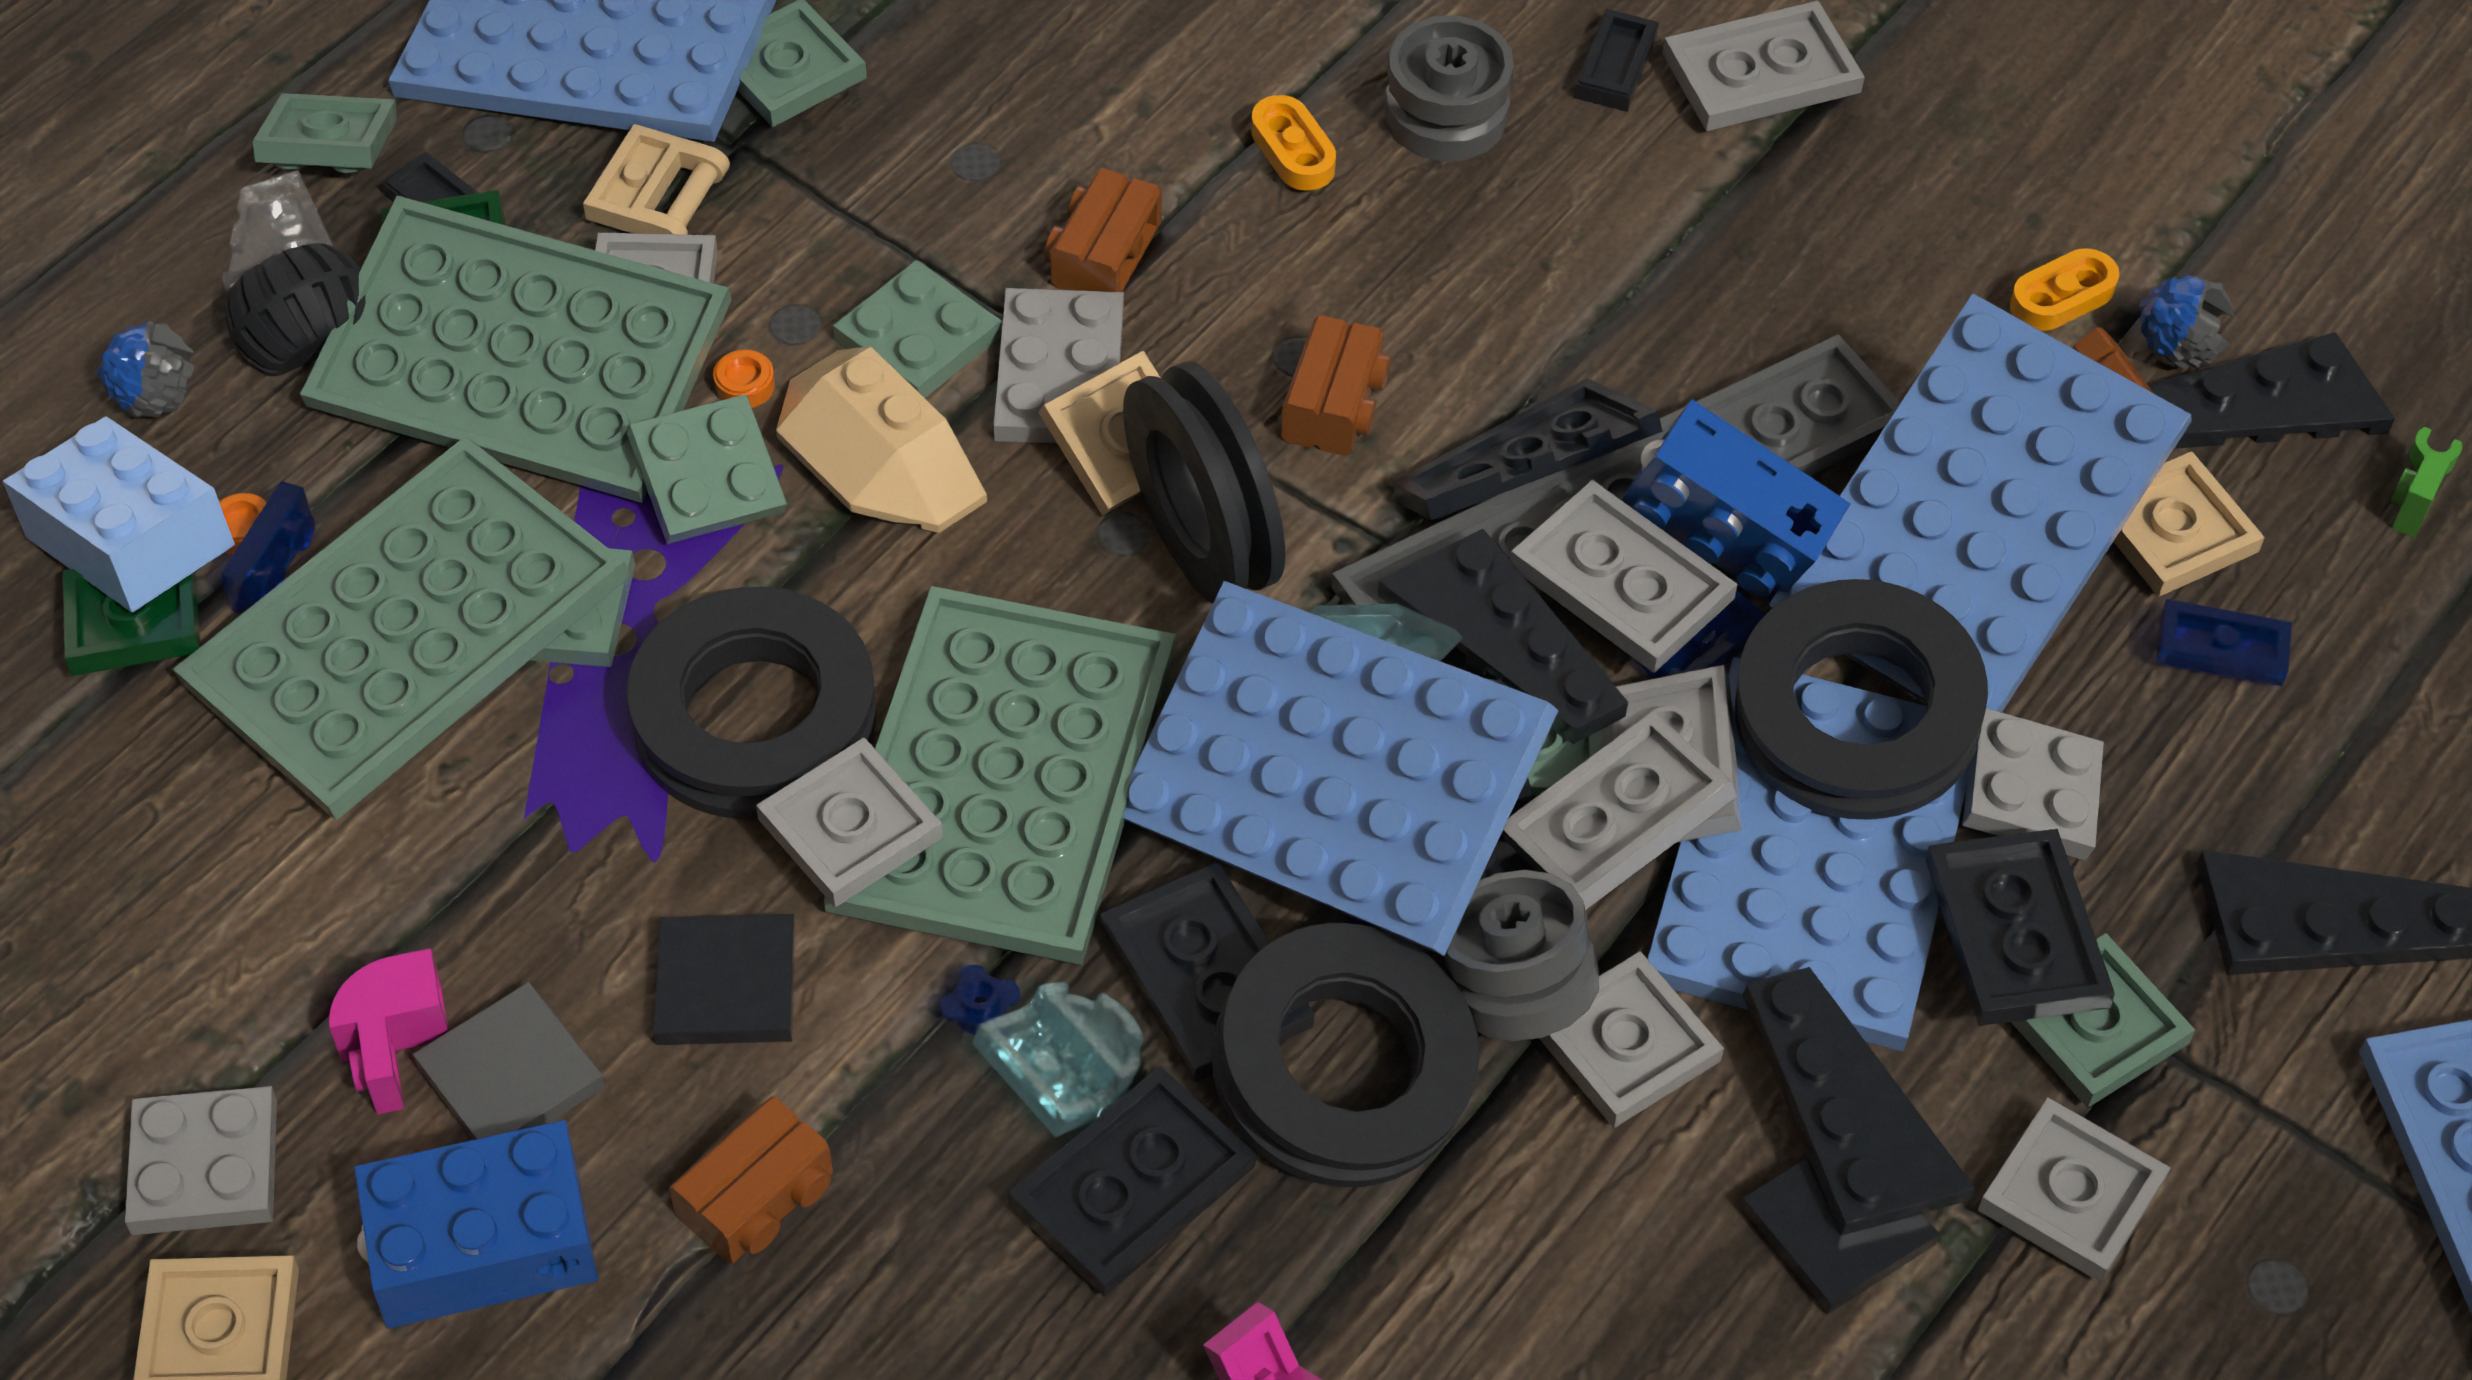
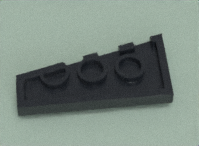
(2276, 393)
(2321, 917)

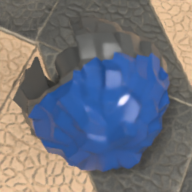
(2183, 321)
(147, 369)

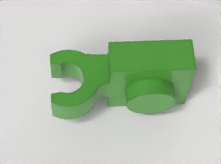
(2419, 488)

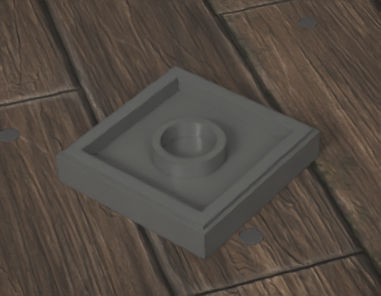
(509, 1067)

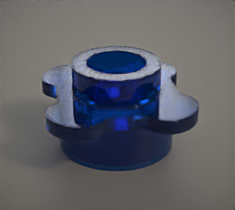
(974, 983)

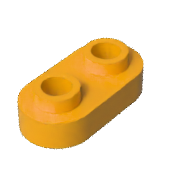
(1301, 151)
(2055, 290)

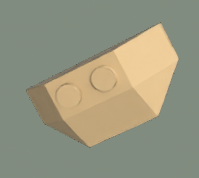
(878, 442)

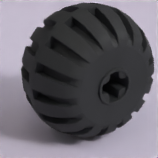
(290, 305)

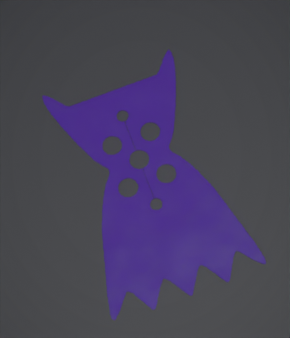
(585, 733)

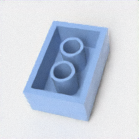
(119, 513)

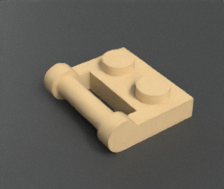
(641, 175)

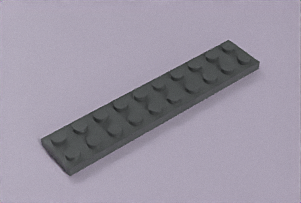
(1802, 409)

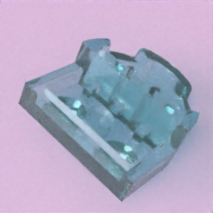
(1064, 1054)

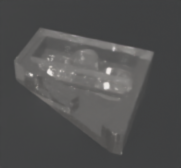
(271, 220)

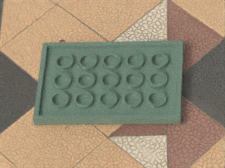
(515, 345)
(401, 626)
(1024, 751)

